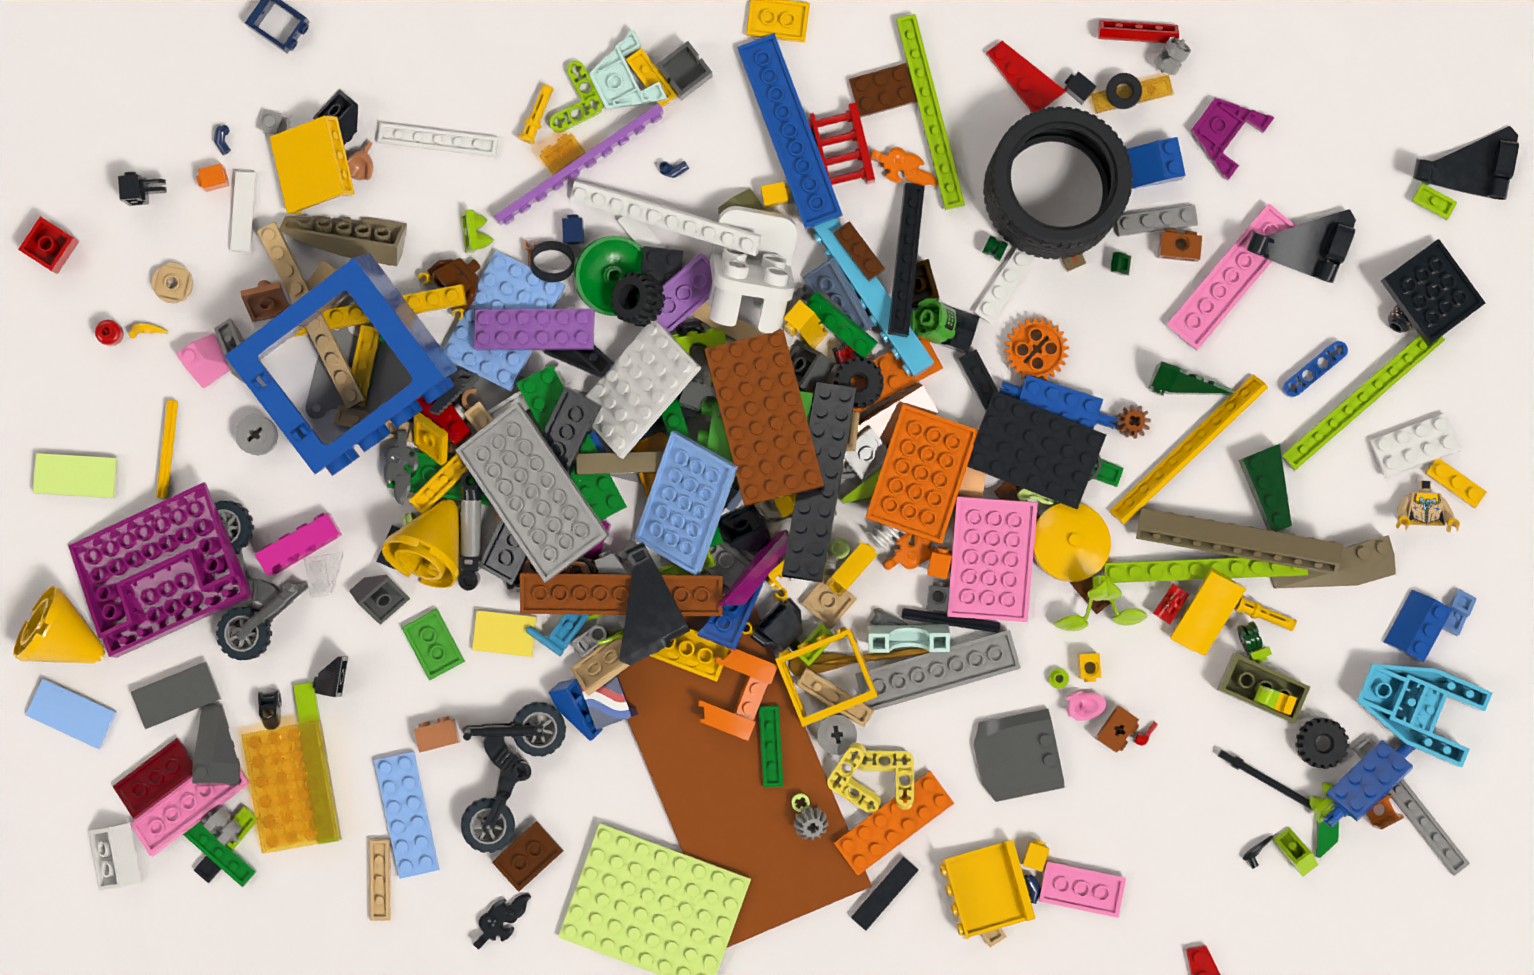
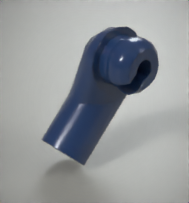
(219, 139)

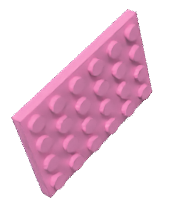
(992, 559)

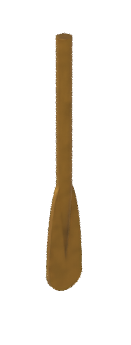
(829, 662)

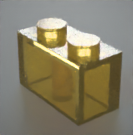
(562, 153)

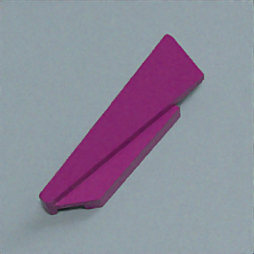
(756, 571)

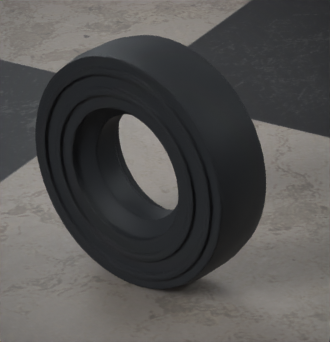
(1123, 78)

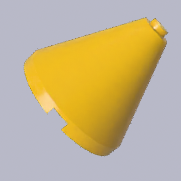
(428, 546)
(57, 633)

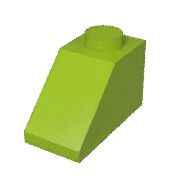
(1296, 851)

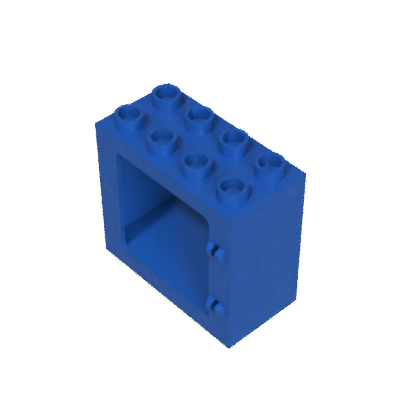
(398, 327)

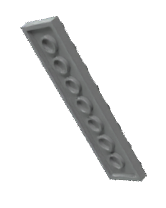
(941, 670)

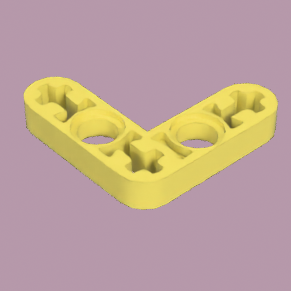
(899, 769)
(847, 782)

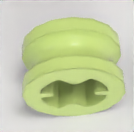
(798, 796)

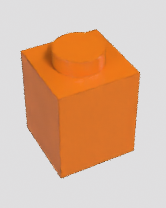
(212, 177)
(939, 562)

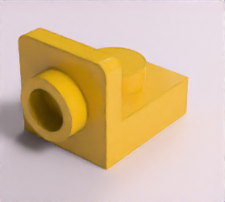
(777, 571)

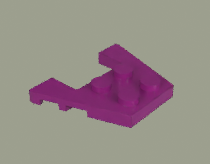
(1218, 128)

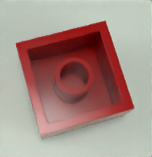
(48, 245)

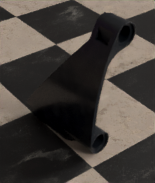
(1476, 169)
(1310, 248)
(651, 610)

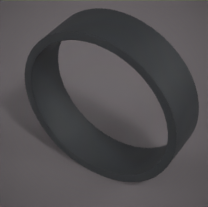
(557, 246)

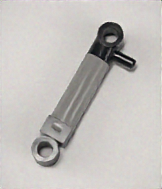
(470, 532)

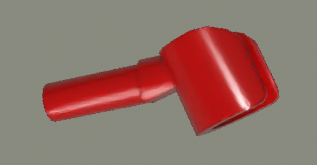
(1143, 739)

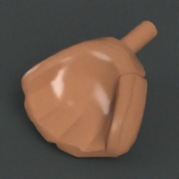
(361, 164)

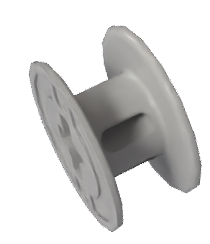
(245, 430)
(829, 743)

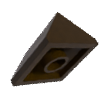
(924, 283)

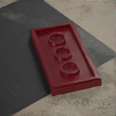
(155, 778)

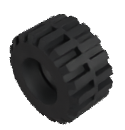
(625, 298)

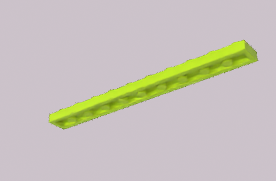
(930, 112)
(1358, 401)
(1195, 569)

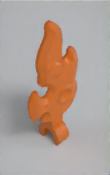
(909, 163)
(909, 555)

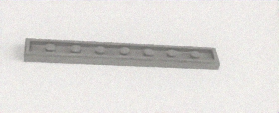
(1421, 818)

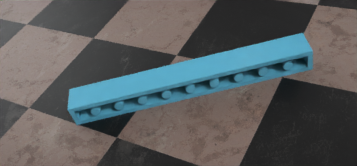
(875, 300)

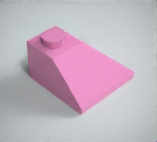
(204, 360)

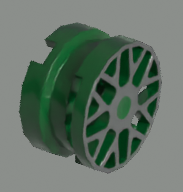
(1249, 636)

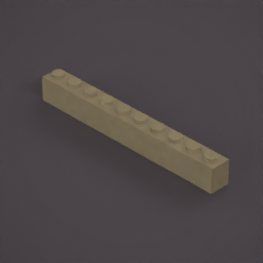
(1239, 541)

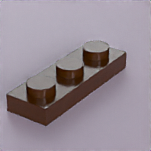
(859, 251)

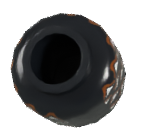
(1398, 320)

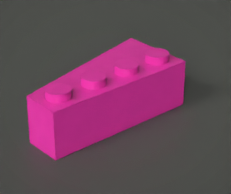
(298, 544)

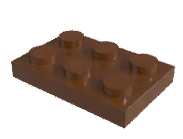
(883, 90)
(527, 856)

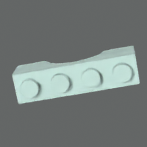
(888, 637)

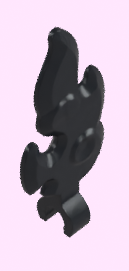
(492, 922)

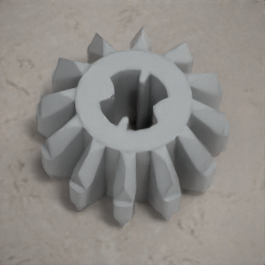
(810, 823)

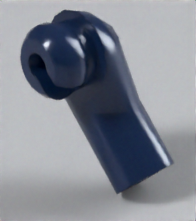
(671, 170)
(1034, 887)

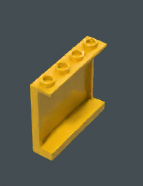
(311, 164)
(987, 889)

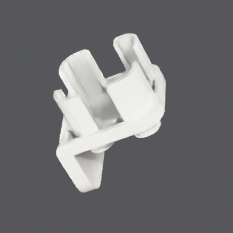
(761, 276)

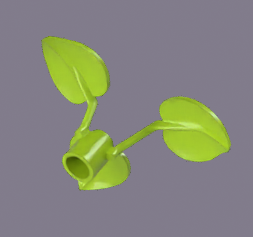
(1102, 590)

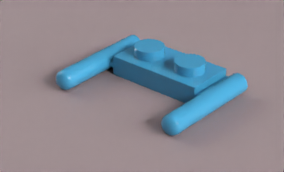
(562, 633)

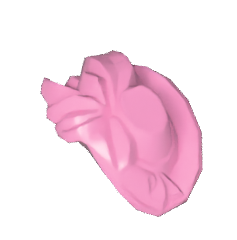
(1085, 705)

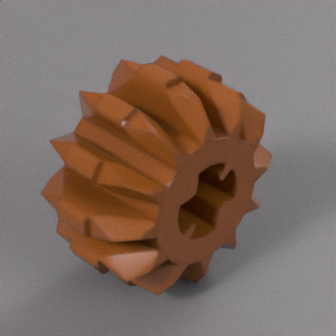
(1133, 414)

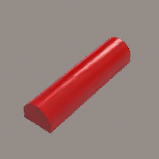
(1136, 31)

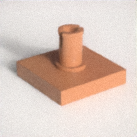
(265, 300)

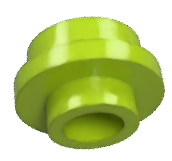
(1054, 683)

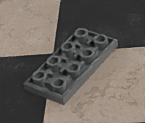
(175, 695)

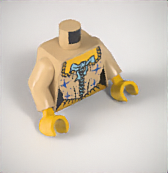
(1425, 509)

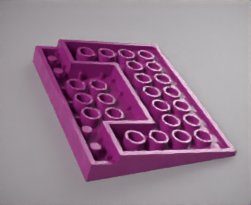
(158, 571)

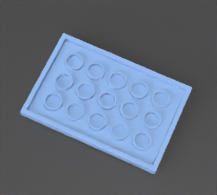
(502, 286)
(686, 502)

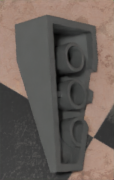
(214, 754)

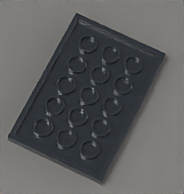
(1035, 449)

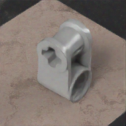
(588, 641)

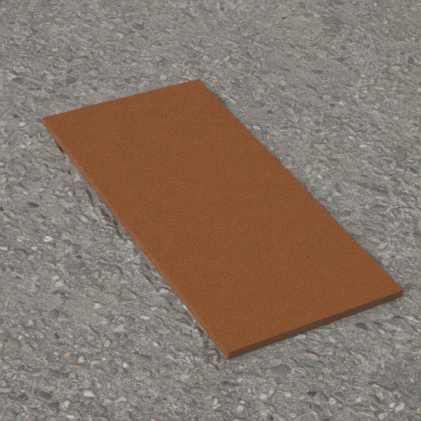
(717, 792)

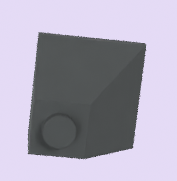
(379, 596)

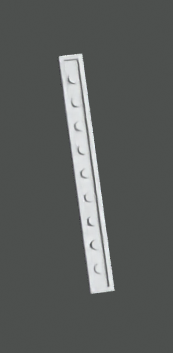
(666, 217)

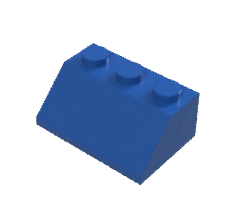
(1417, 626)

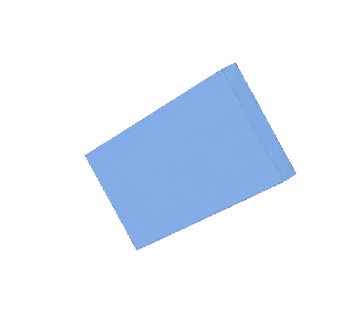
(71, 713)

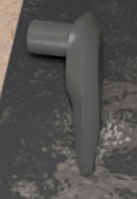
(880, 614)

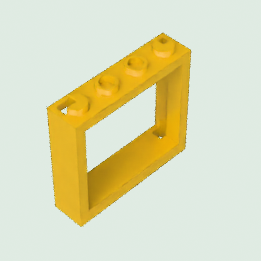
(805, 648)

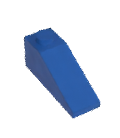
(572, 705)

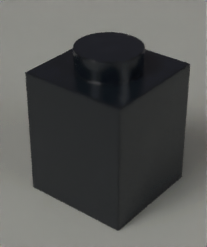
(1079, 87)

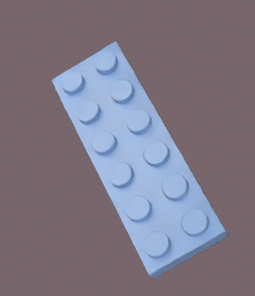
(406, 815)

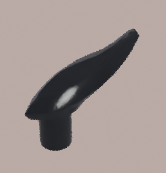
(1254, 851)

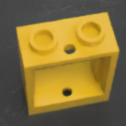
(851, 568)

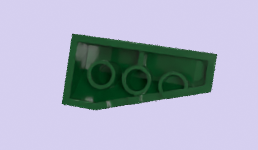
(1173, 380)

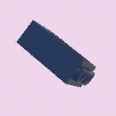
(260, 13)

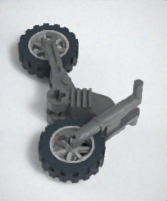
(263, 592)

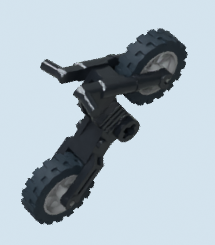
(508, 761)

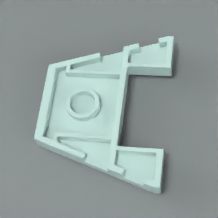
(616, 81)

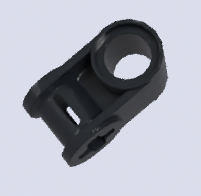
(270, 705)

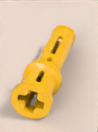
(533, 123)
(1256, 611)

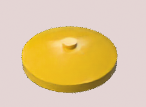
(1071, 542)

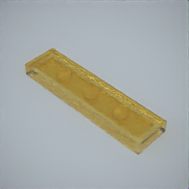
(1151, 90)

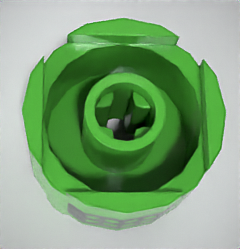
(933, 321)

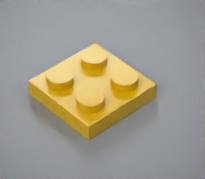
(430, 438)

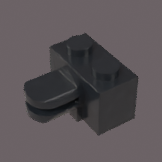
(136, 190)

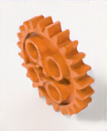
(1022, 337)

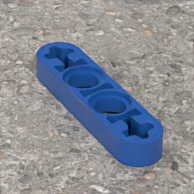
(1315, 369)

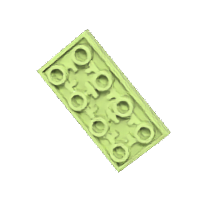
(75, 475)

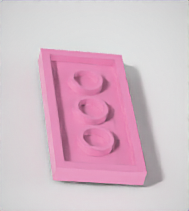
(1082, 889)

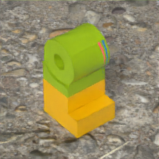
(1275, 700)

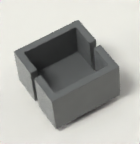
(683, 71)

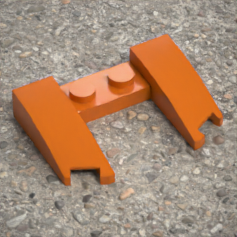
(741, 722)

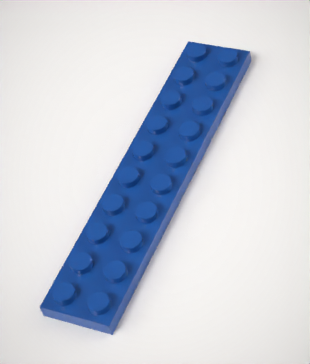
(789, 131)

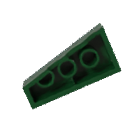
(1268, 485)

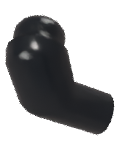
(690, 326)

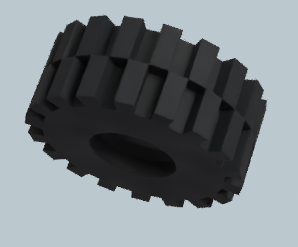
(869, 371)
(1308, 736)

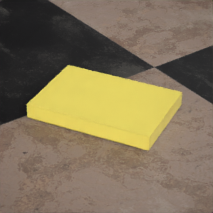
(503, 633)

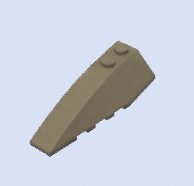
(350, 237)
(1358, 566)

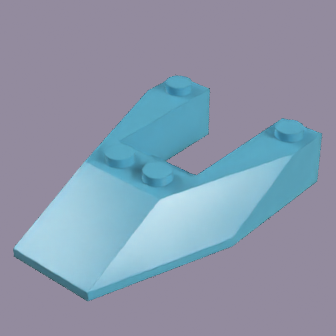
(1410, 704)

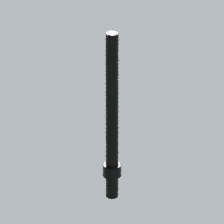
(1237, 763)

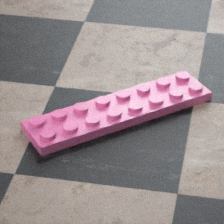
(1226, 282)

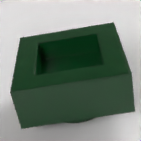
(1120, 263)

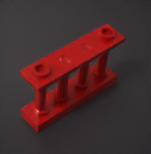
(856, 134)

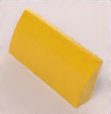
(1207, 612)
(694, 654)

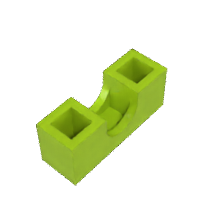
(705, 340)

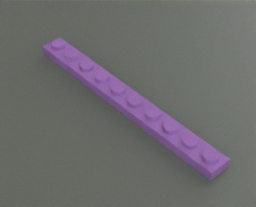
(587, 160)

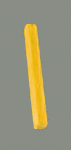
(167, 449)

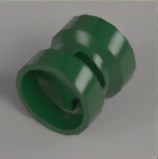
(990, 246)

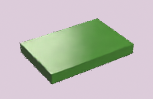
(433, 644)

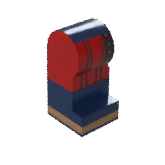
(845, 352)

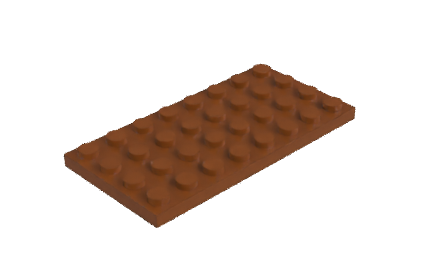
(764, 417)

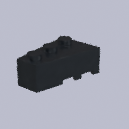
(589, 361)

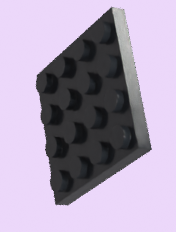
(1433, 292)

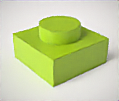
(1260, 654)

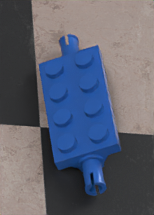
(1060, 401)
(1368, 782)

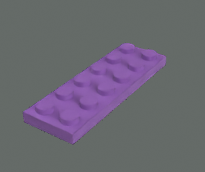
(534, 329)

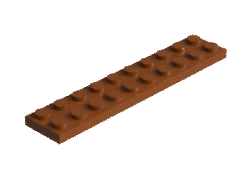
(610, 594)

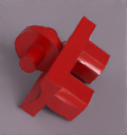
(1171, 604)

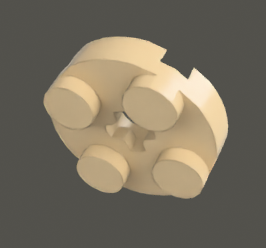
(167, 273)

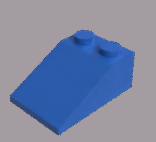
(1156, 163)

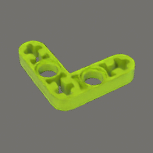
(586, 99)

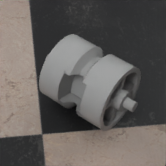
(1175, 52)
(221, 825)

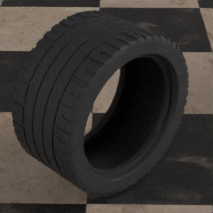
(1094, 140)

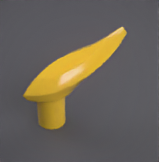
(145, 328)

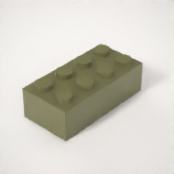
(1243, 679)

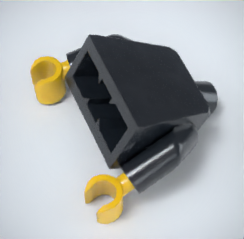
(779, 626)

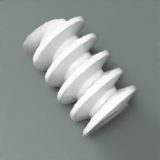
(883, 535)

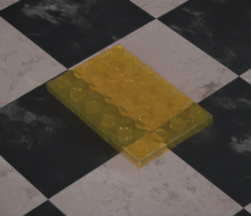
(291, 786)

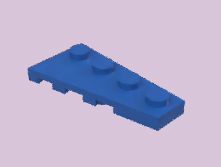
(728, 629)

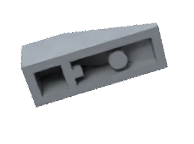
(229, 338)

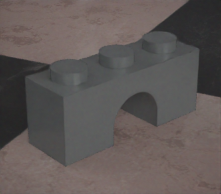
(695, 394)

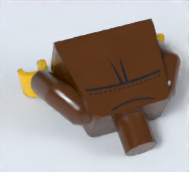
(455, 272)

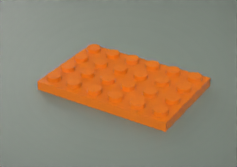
(921, 474)

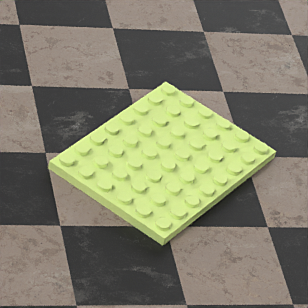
(653, 906)

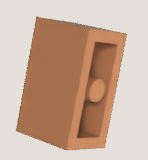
(436, 735)

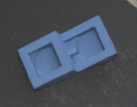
(1462, 606)

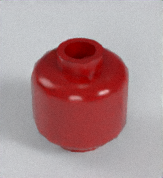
(109, 332)

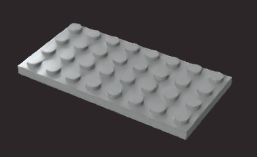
(532, 492)

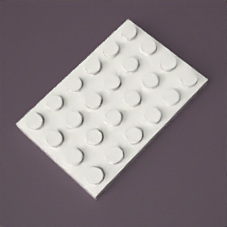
(640, 387)

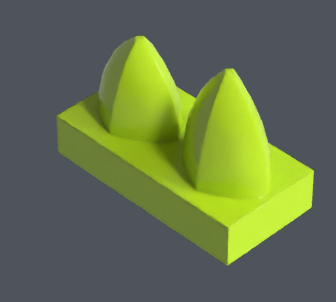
(472, 239)
(1320, 805)

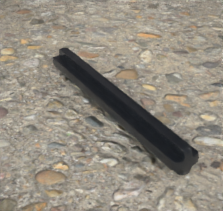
(943, 619)

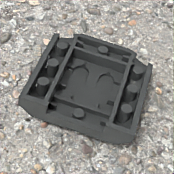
(1018, 755)

